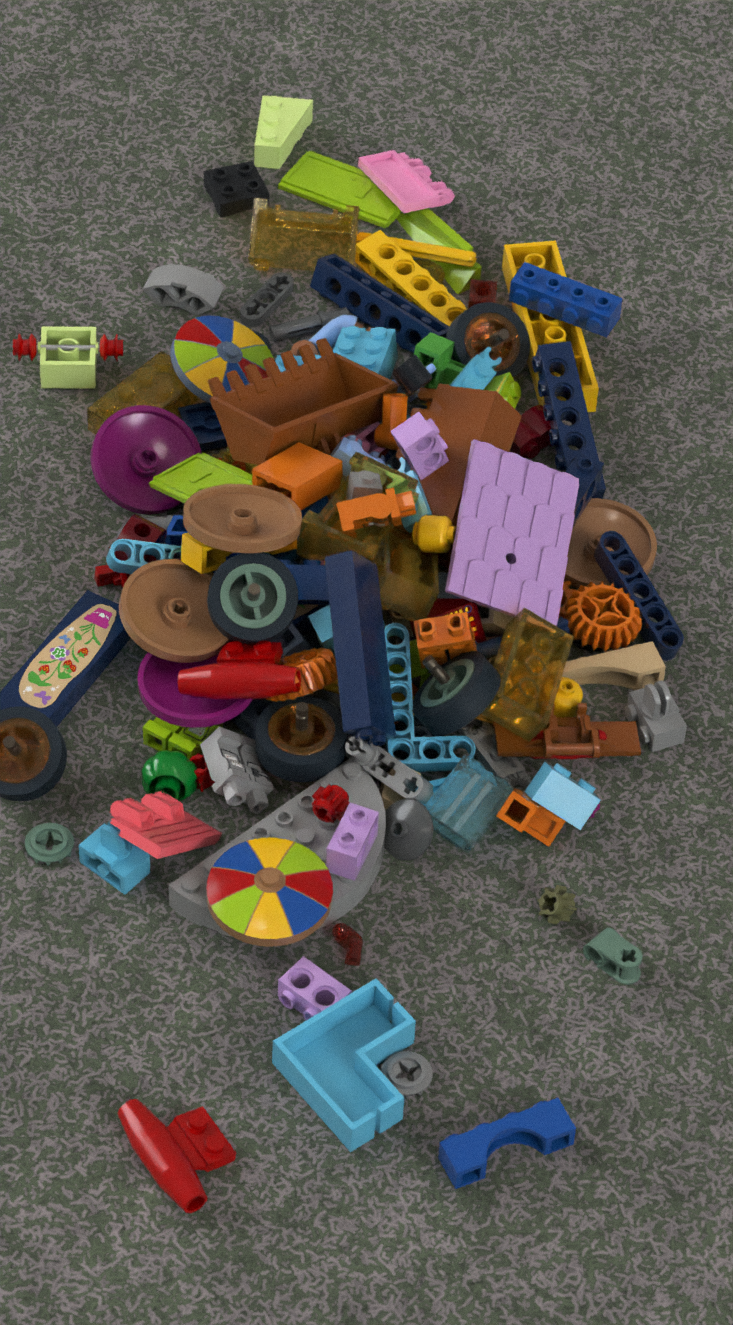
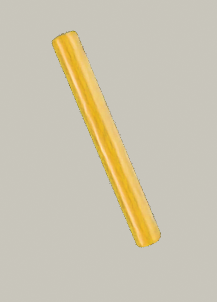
(432, 251)

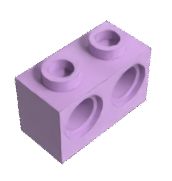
(421, 444)
(352, 841)
(316, 990)

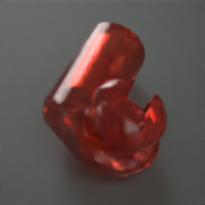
(350, 941)

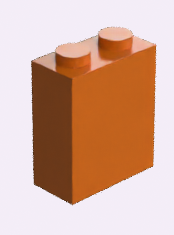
(300, 474)

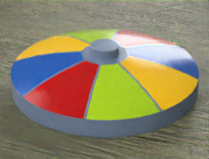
(211, 349)

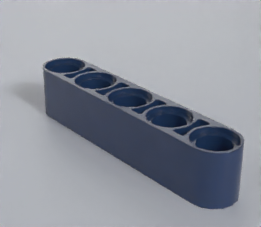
(639, 583)

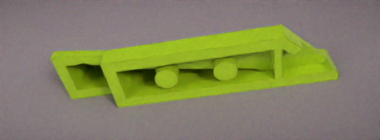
(429, 228)

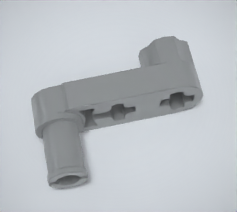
(404, 780)

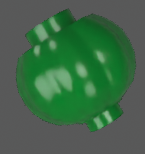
(166, 772)

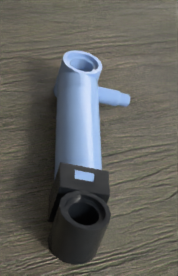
(412, 376)

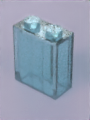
(467, 803)

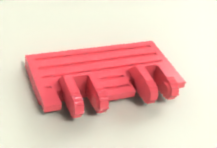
(161, 825)

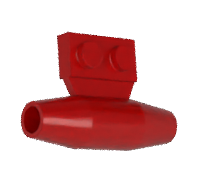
(242, 673)
(177, 1150)

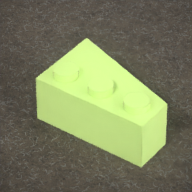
(279, 129)

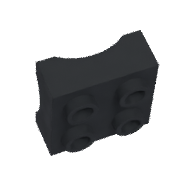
(235, 188)

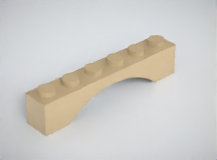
(625, 667)

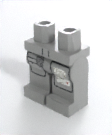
(236, 769)

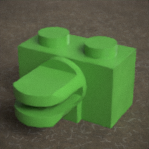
(439, 352)

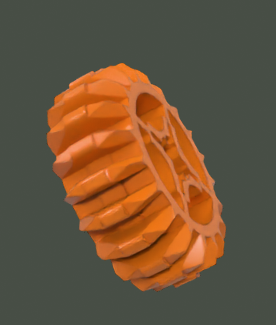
(602, 616)
(316, 670)

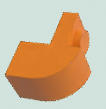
(530, 817)

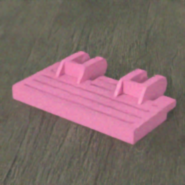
(405, 181)

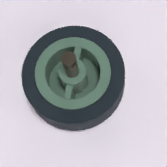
(252, 598)
(455, 692)

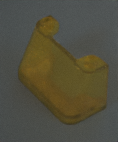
(300, 238)
(322, 532)

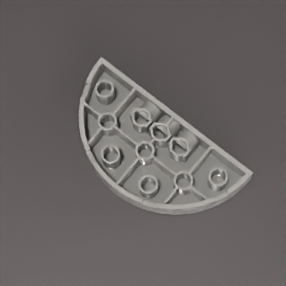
(298, 824)

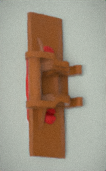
(572, 739)

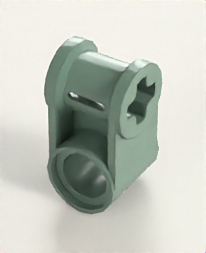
(612, 954)

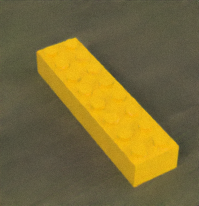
(546, 329)

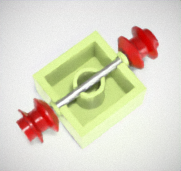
(68, 355)

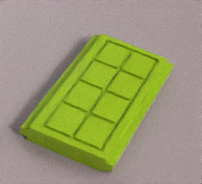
(339, 185)
(197, 474)

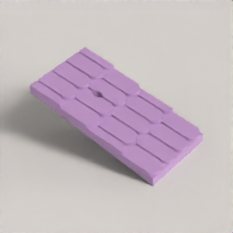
(517, 514)

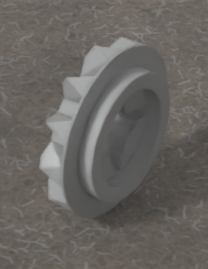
(409, 1062)

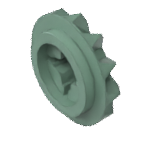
(38, 837)

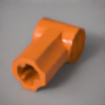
(393, 414)

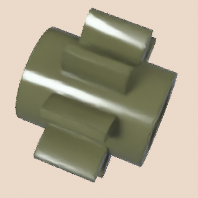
(557, 904)

